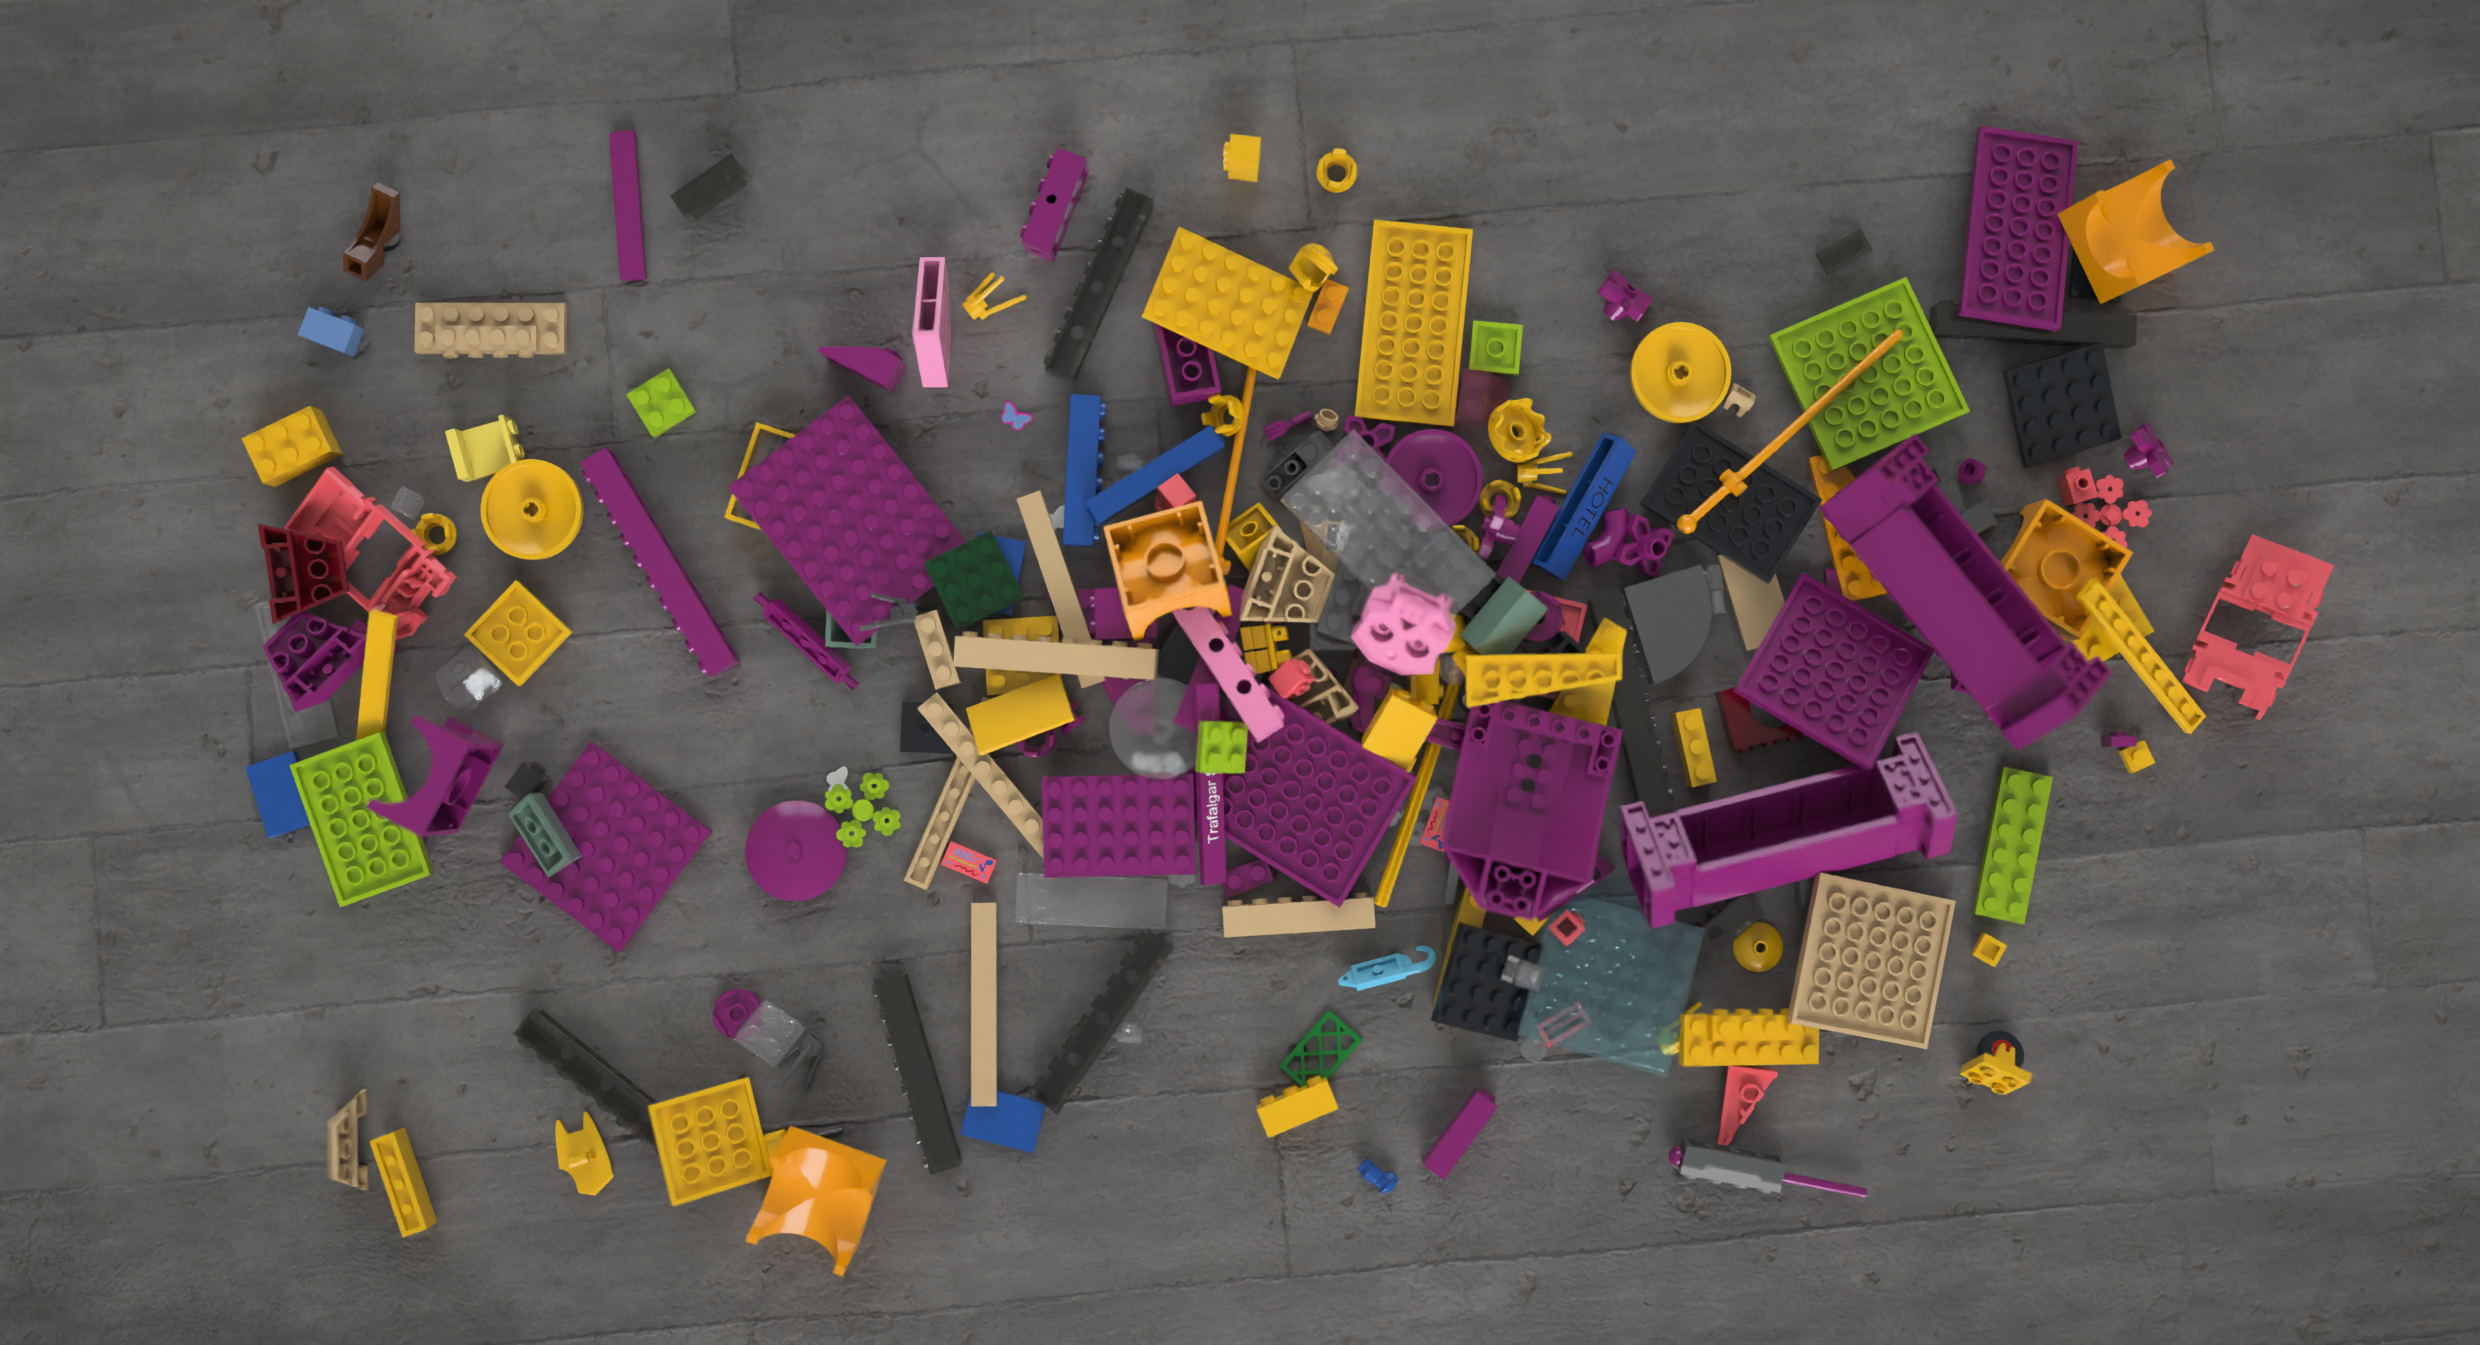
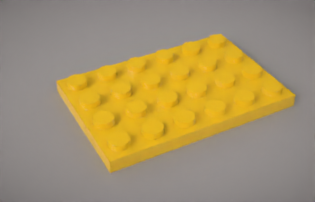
(1227, 303)

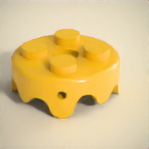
(1529, 427)

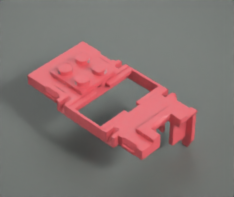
(342, 513)
(2275, 583)

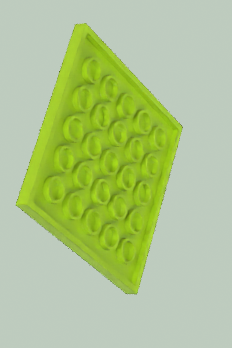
(1892, 399)

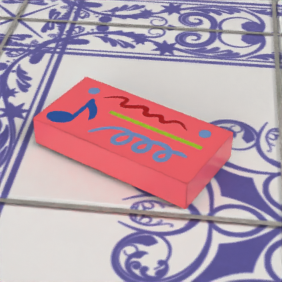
(1435, 826)
(969, 862)

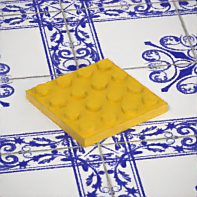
(709, 1141)

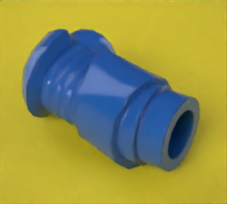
(1376, 1176)

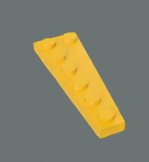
(1515, 676)

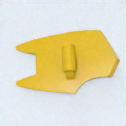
(584, 1156)

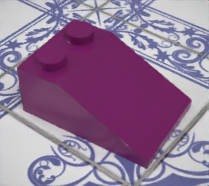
(869, 363)

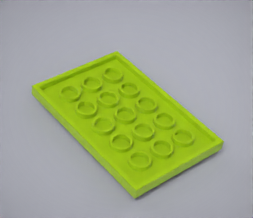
(358, 846)

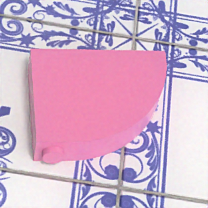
(933, 322)

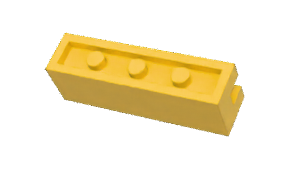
(403, 1182)

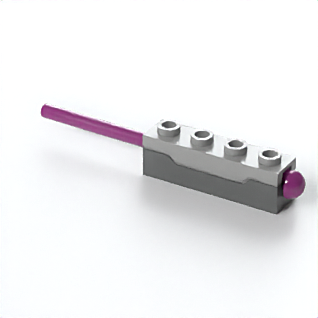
(1745, 1168)

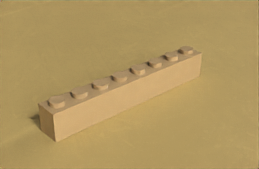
(1056, 657)

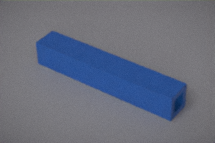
(1149, 477)

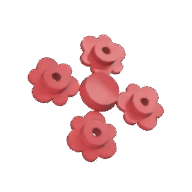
(2110, 513)

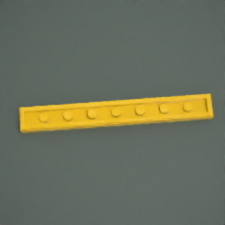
(2140, 655)

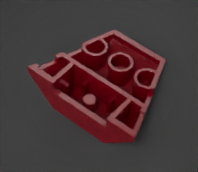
(301, 570)

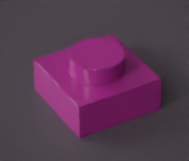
(2118, 739)

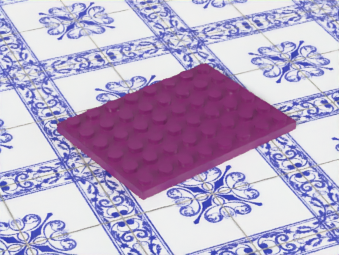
(847, 517)
(1310, 799)

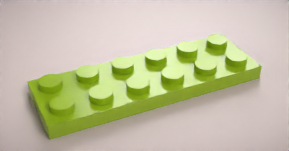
(2012, 845)

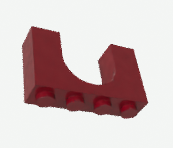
(1743, 729)

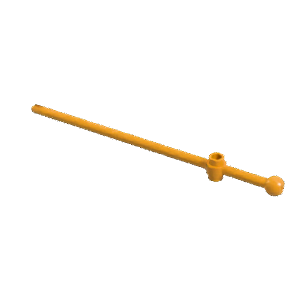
(1233, 472)
(1734, 482)

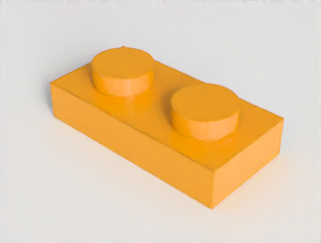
(1328, 306)

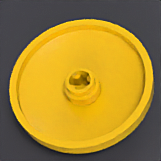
(1680, 372)
(532, 509)

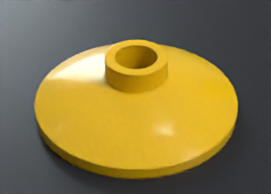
(1745, 947)

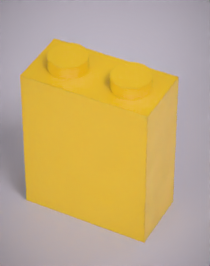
(1399, 727)

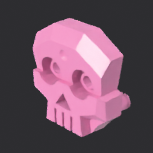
(1408, 617)

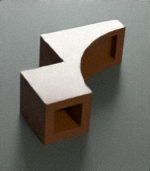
(380, 225)

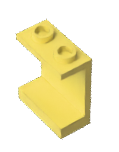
(484, 448)

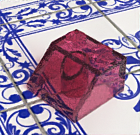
(1479, 396)

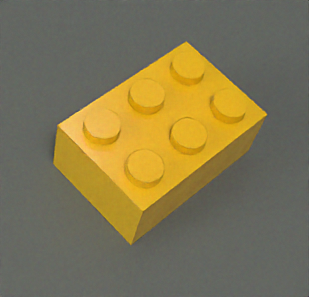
(292, 446)

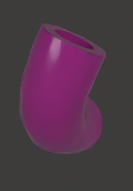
(1612, 537)

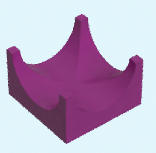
(458, 771)

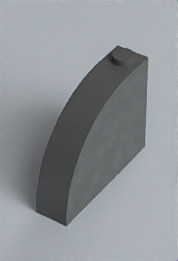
(1670, 620)

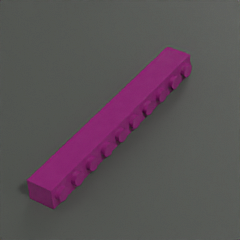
(660, 562)

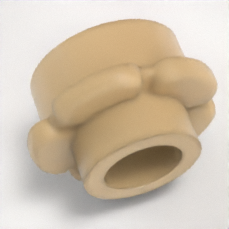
(1326, 420)

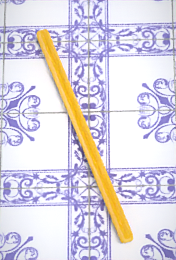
(1414, 804)

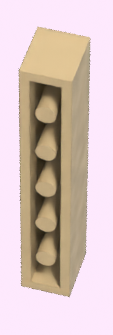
(1297, 916)

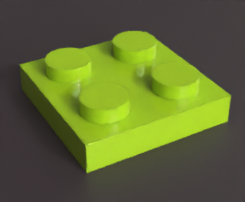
(1495, 347)
(661, 403)
(1221, 747)

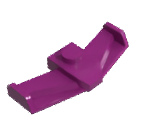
(1368, 684)

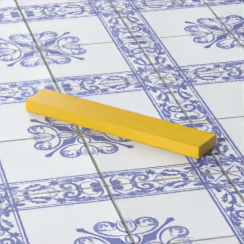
(376, 673)

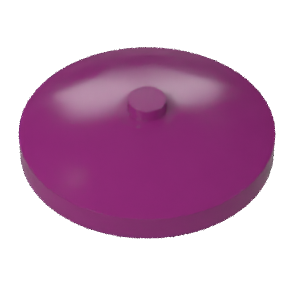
(1439, 471)
(795, 851)

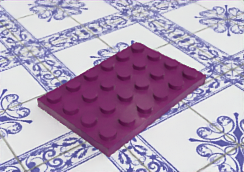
(1118, 825)

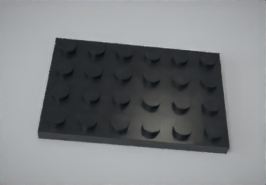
(1746, 529)

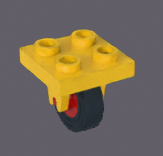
(1998, 1063)

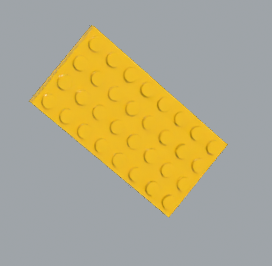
(1413, 323)

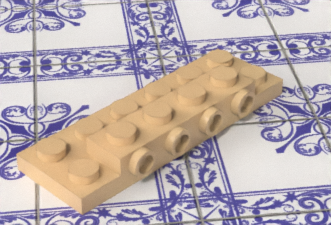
(490, 329)

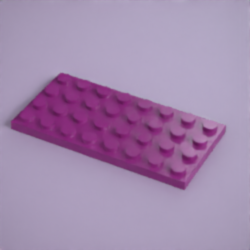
(2013, 229)

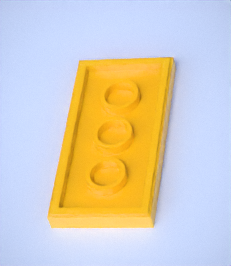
(1020, 714)

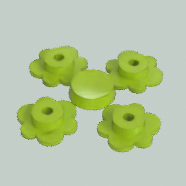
(862, 810)

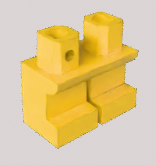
(1265, 637)

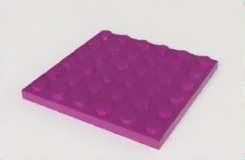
(1834, 671)
(629, 844)

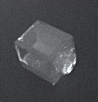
(1523, 973)

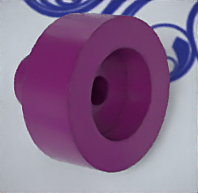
(1971, 471)

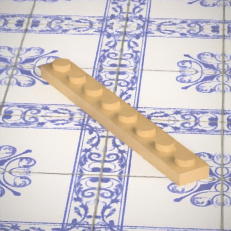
(985, 770)

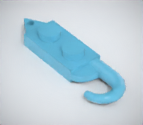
(1386, 970)

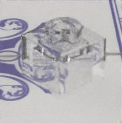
(1451, 672)

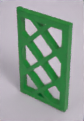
(1316, 1031)

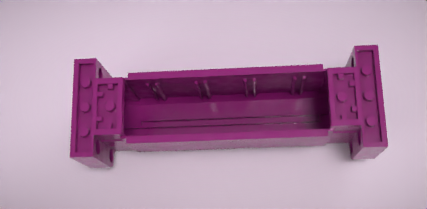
(1962, 597)
(1787, 832)

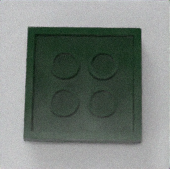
(973, 580)

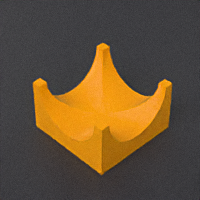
(2126, 236)
(2056, 560)
(1166, 565)
(819, 1193)

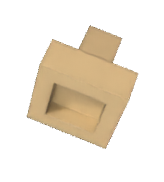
(1741, 397)

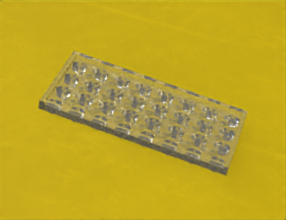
(1384, 526)

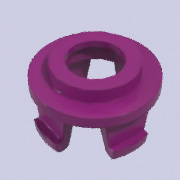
(1038, 751)

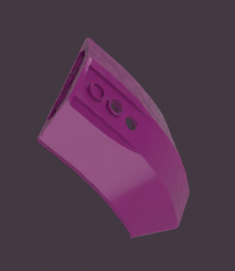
(1536, 846)

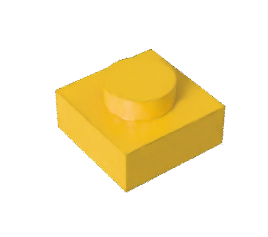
(2136, 756)
(1988, 949)

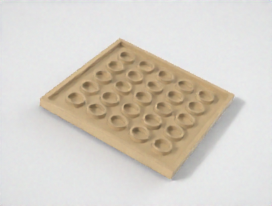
(1871, 961)

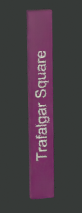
(1209, 794)

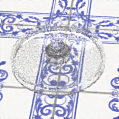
(1145, 731)

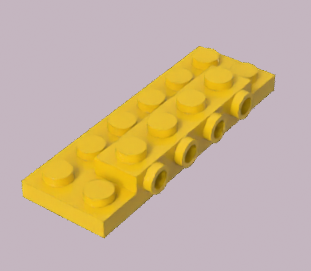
(1745, 1039)

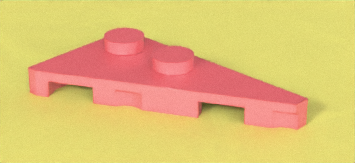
(1741, 1091)

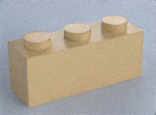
(937, 649)

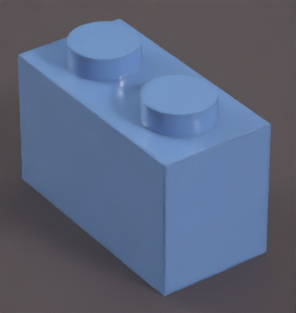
(330, 331)

